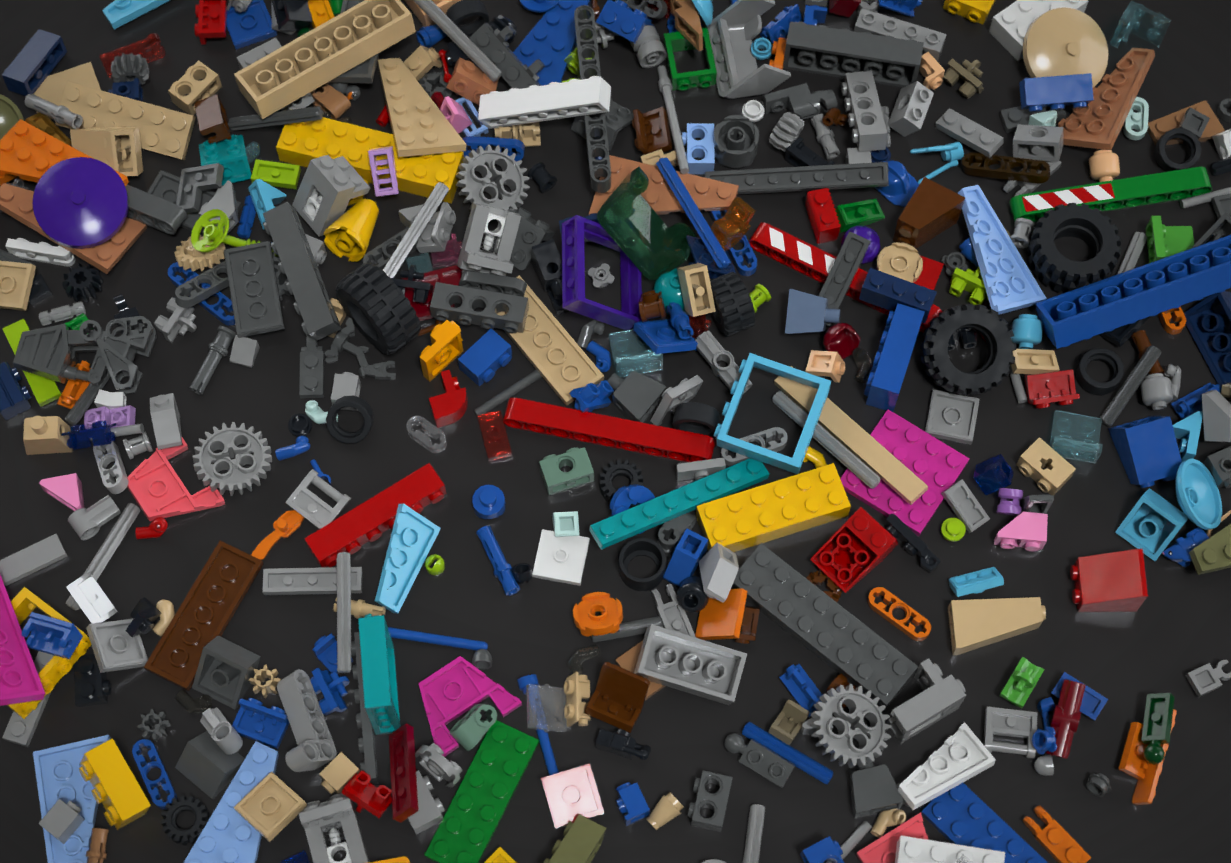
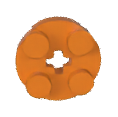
(598, 625)

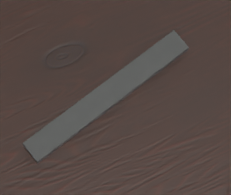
(805, 177)

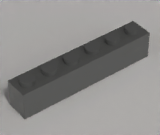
(301, 271)

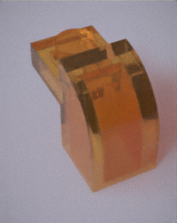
(734, 224)

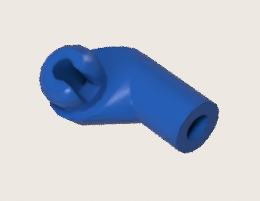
(302, 445)

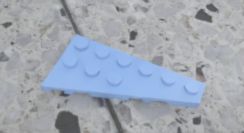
(1002, 268)
(60, 779)
(227, 834)

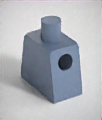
(808, 313)

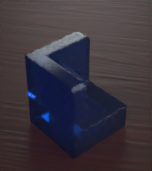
(993, 474)

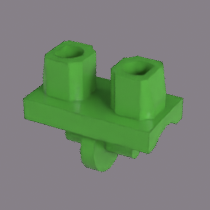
(1021, 682)

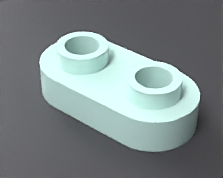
(1137, 120)

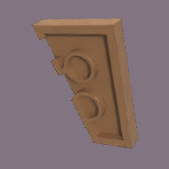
(1160, 126)

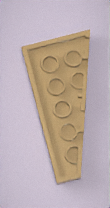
(413, 115)

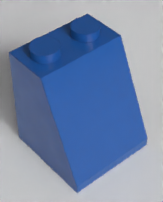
(1147, 449)

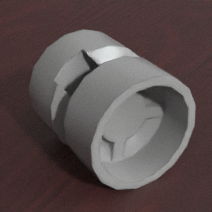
(649, 48)

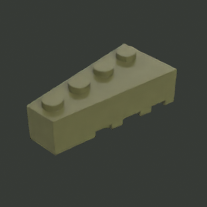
(580, 842)

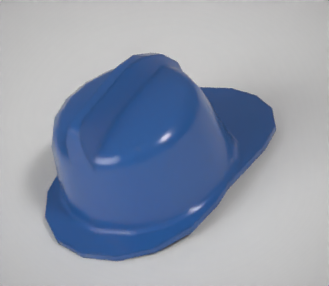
(901, 184)

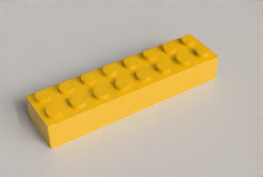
(335, 138)

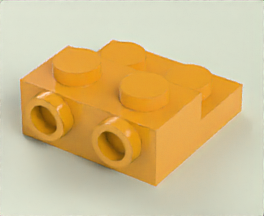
(445, 348)

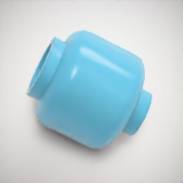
(1027, 331)

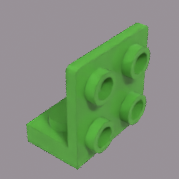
(1167, 240)

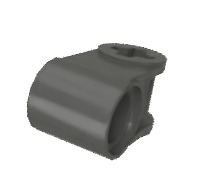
(675, 529)

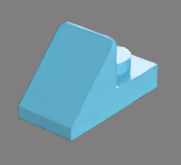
(264, 197)
(1188, 431)

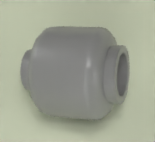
(1156, 391)

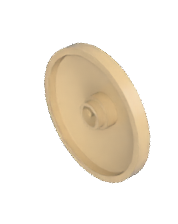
(1065, 44)

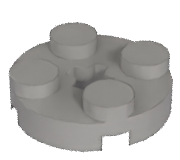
(438, 765)

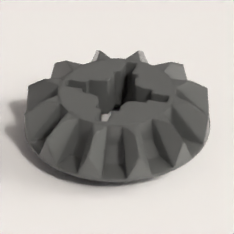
(431, 78)

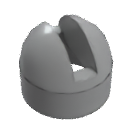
(1044, 765)

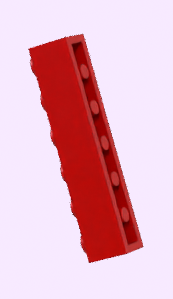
(375, 516)

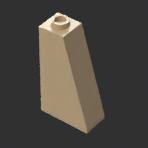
(991, 620)

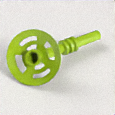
(215, 233)

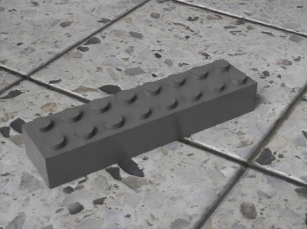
(824, 626)

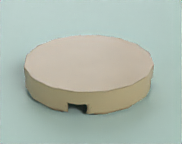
(900, 261)

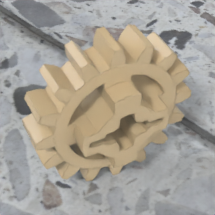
(191, 258)

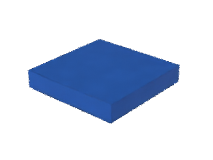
(249, 25)
(663, 337)

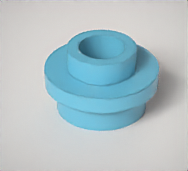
(761, 43)

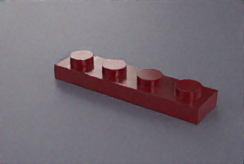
(403, 773)

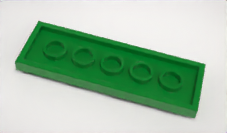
(483, 796)

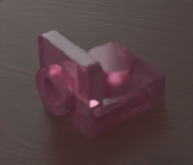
(450, 255)

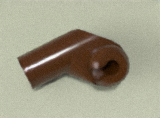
(834, 117)

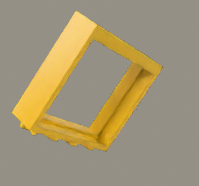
(57, 667)

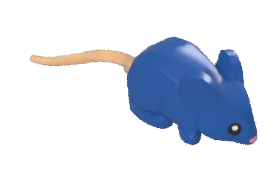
(1180, 551)

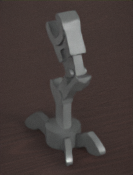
(341, 342)

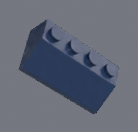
(1211, 329)

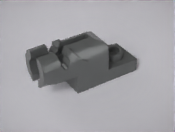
(800, 101)

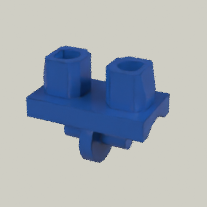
(592, 396)
(332, 688)

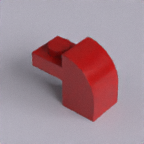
(451, 405)

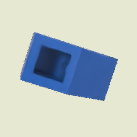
(686, 557)

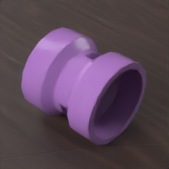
(1009, 507)

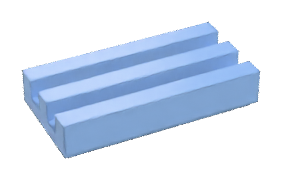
(475, 132)

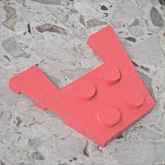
(162, 492)

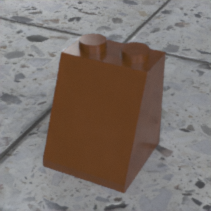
(928, 214)

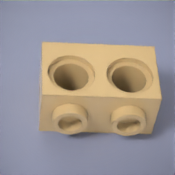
(196, 89)

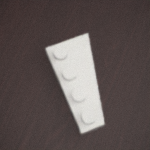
(952, 764)

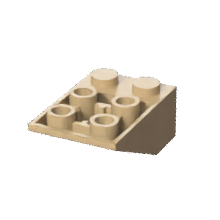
(112, 145)

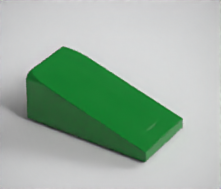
(859, 214)

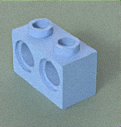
(699, 148)

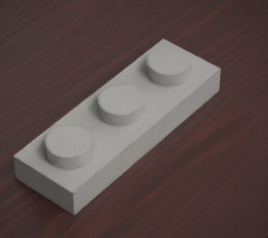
(969, 133)

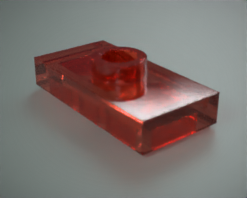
(494, 435)

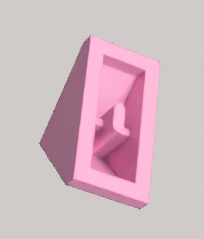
(455, 114)
(65, 489)

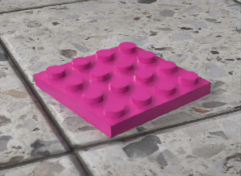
(924, 456)

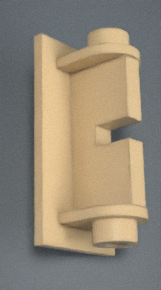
(576, 688)

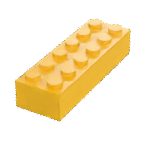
(774, 509)

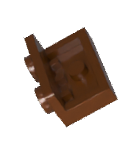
(652, 130)

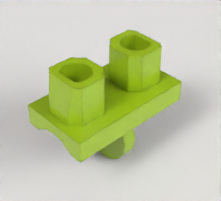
(970, 282)

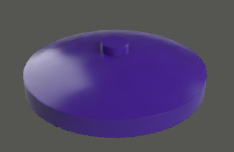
(80, 202)

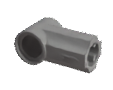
(88, 521)
(221, 731)

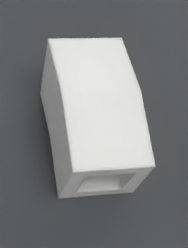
(110, 399)

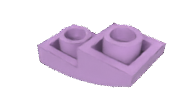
(121, 416)

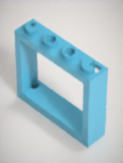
(759, 453)

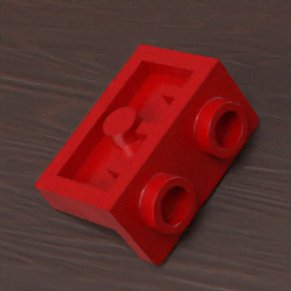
(211, 19)

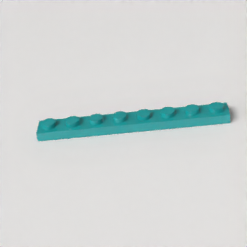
(678, 502)

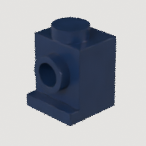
(128, 89)

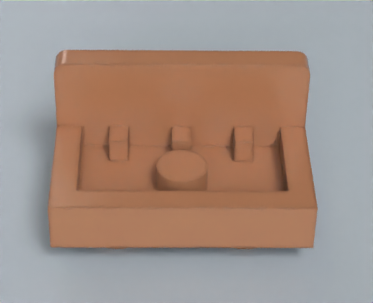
(470, 81)

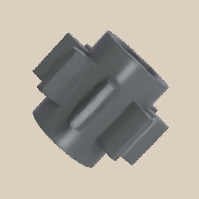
(160, 728)

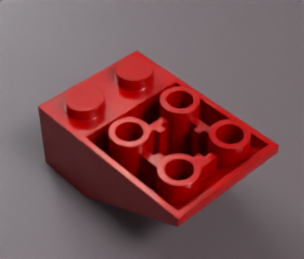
(854, 550)

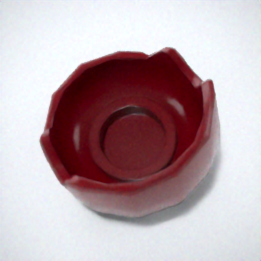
(841, 339)

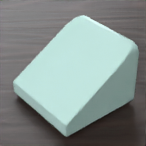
(1044, 118)
(565, 524)

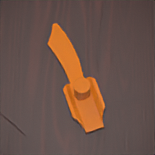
(284, 527)

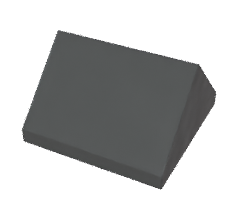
(208, 765)

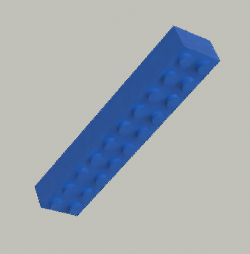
(1137, 293)

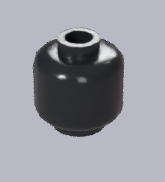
(692, 595)

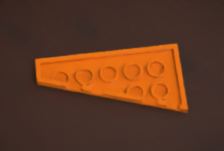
(31, 152)

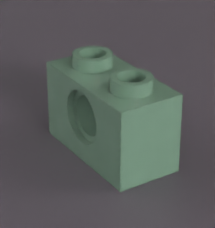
(559, 481)

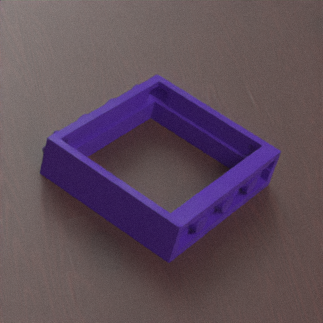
(573, 276)

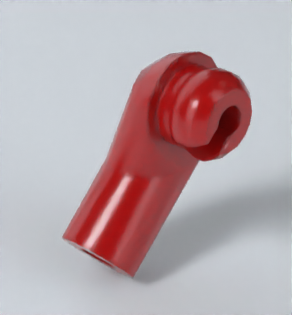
(154, 530)

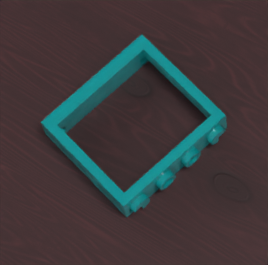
(379, 674)

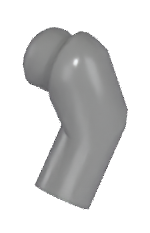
(1174, 375)

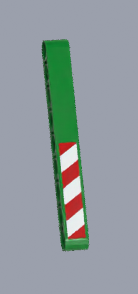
(1116, 193)

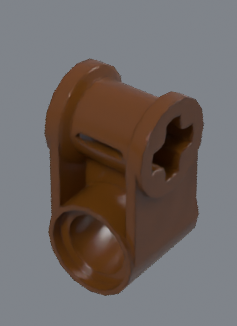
(651, 305)

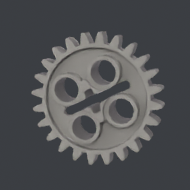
(511, 176)
(237, 476)
(850, 726)

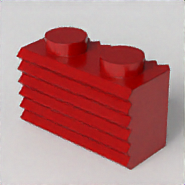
(822, 215)

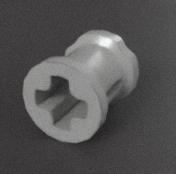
(1022, 232)
(137, 445)

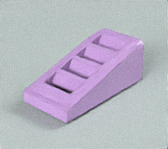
(375, 172)

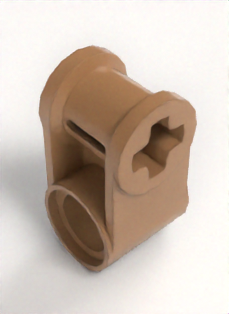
(330, 100)

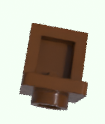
(749, 625)

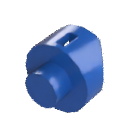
(488, 502)

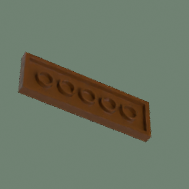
(203, 614)

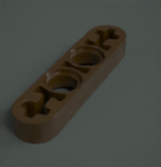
(1006, 164)

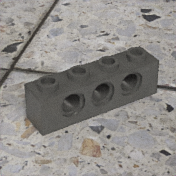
(470, 298)

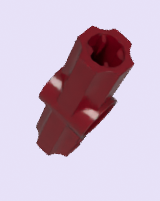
(1067, 716)

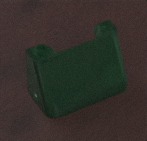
(641, 231)

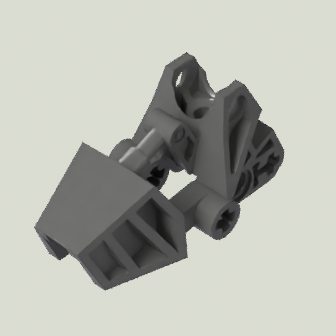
(54, 350)

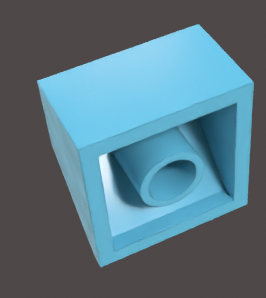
(1152, 524)

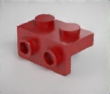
(1051, 387)

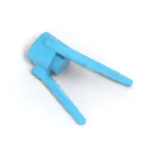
(949, 152)

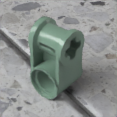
(471, 728)

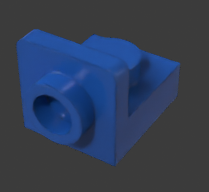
(814, 14)
(326, 652)

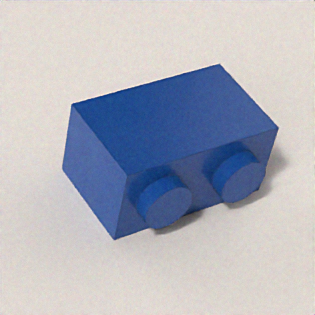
(485, 357)

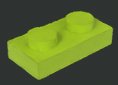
(276, 173)

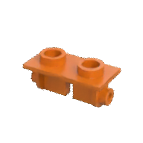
(74, 388)

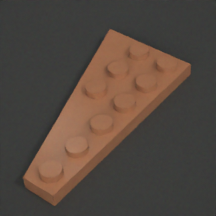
(1103, 118)
(706, 192)
(19, 205)

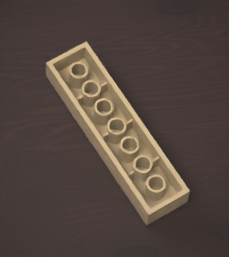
(323, 54)

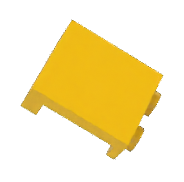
(972, 9)

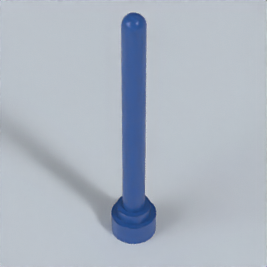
(437, 639)
(543, 736)

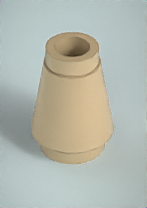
(665, 811)

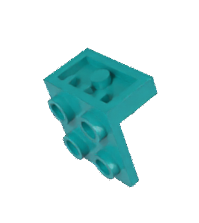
(229, 154)

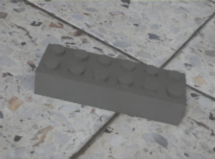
(844, 51)

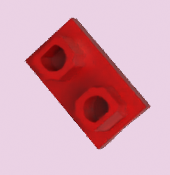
(367, 795)

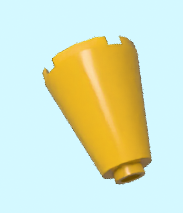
(352, 230)

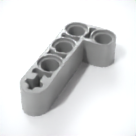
(307, 723)

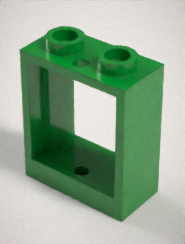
(683, 81)

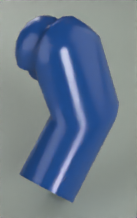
(603, 356)

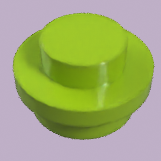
(953, 529)

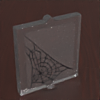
(546, 708)

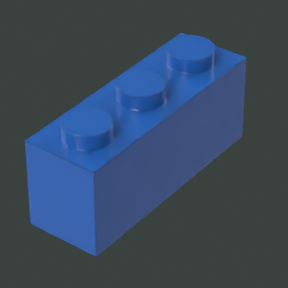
(1056, 92)

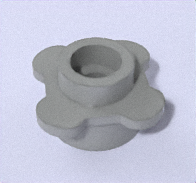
(600, 282)

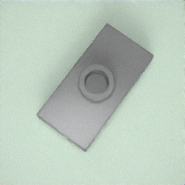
(699, 469)
(965, 506)

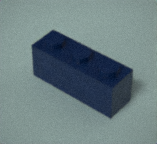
(34, 63)
(889, 290)

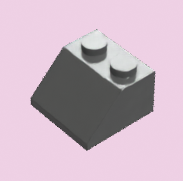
(225, 671)

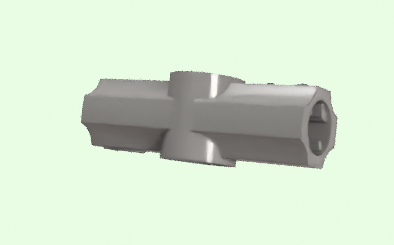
(714, 352)

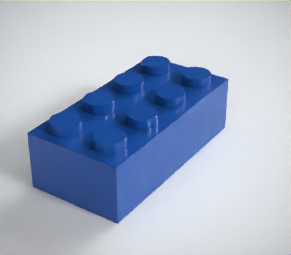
(893, 357)

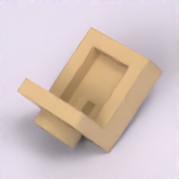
(422, 61)

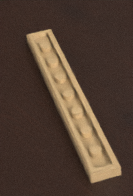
(857, 441)

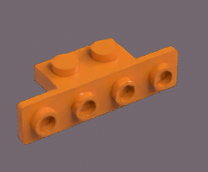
(1135, 765)

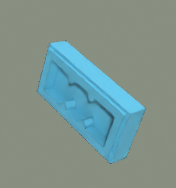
(976, 581)

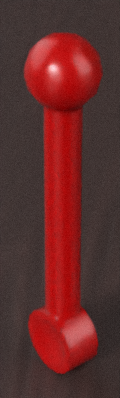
(447, 76)

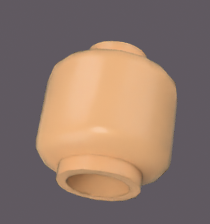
(1104, 165)

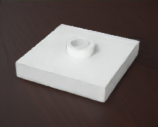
(561, 558)

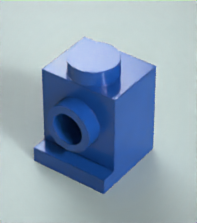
(632, 803)

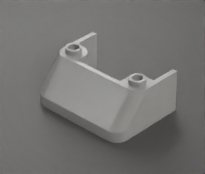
(731, 47)

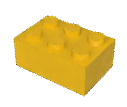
(114, 784)

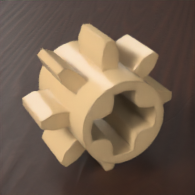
(260, 676)

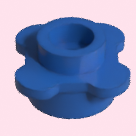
(1044, 740)

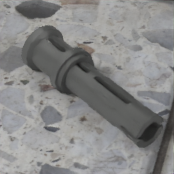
(217, 350)

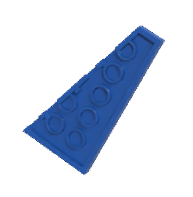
(551, 41)

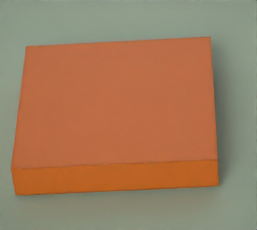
(722, 619)

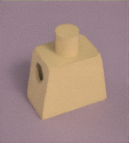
(44, 436)

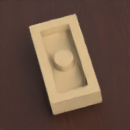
(1034, 361)

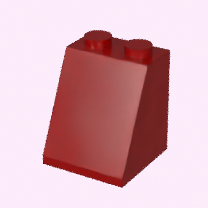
(1110, 582)

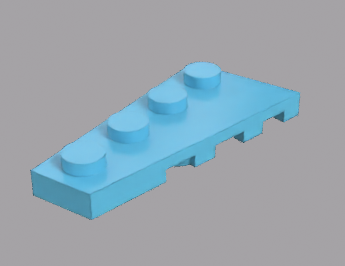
(124, 11)
(406, 553)

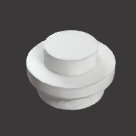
(753, 110)

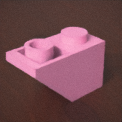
(1024, 531)

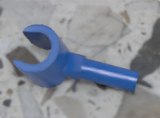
(316, 467)
(1045, 706)

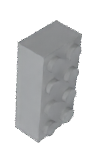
(690, 664)

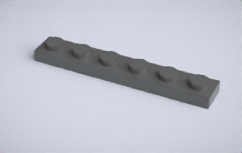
(367, 742)

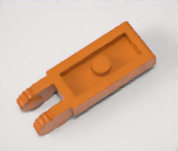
(1056, 839)

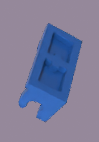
(51, 635)

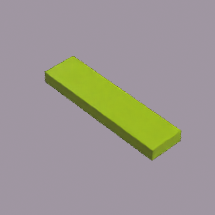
(43, 388)

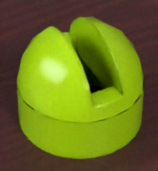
(438, 567)

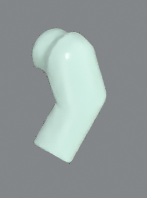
(315, 413)

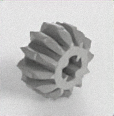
(786, 131)

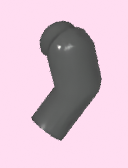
(588, 330)

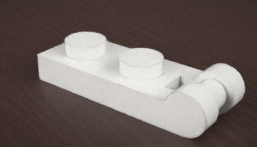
(40, 252)

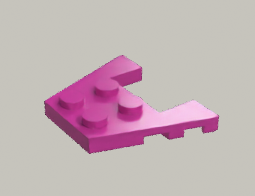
(454, 692)

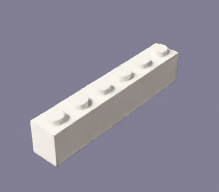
(545, 102)

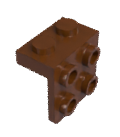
(618, 697)

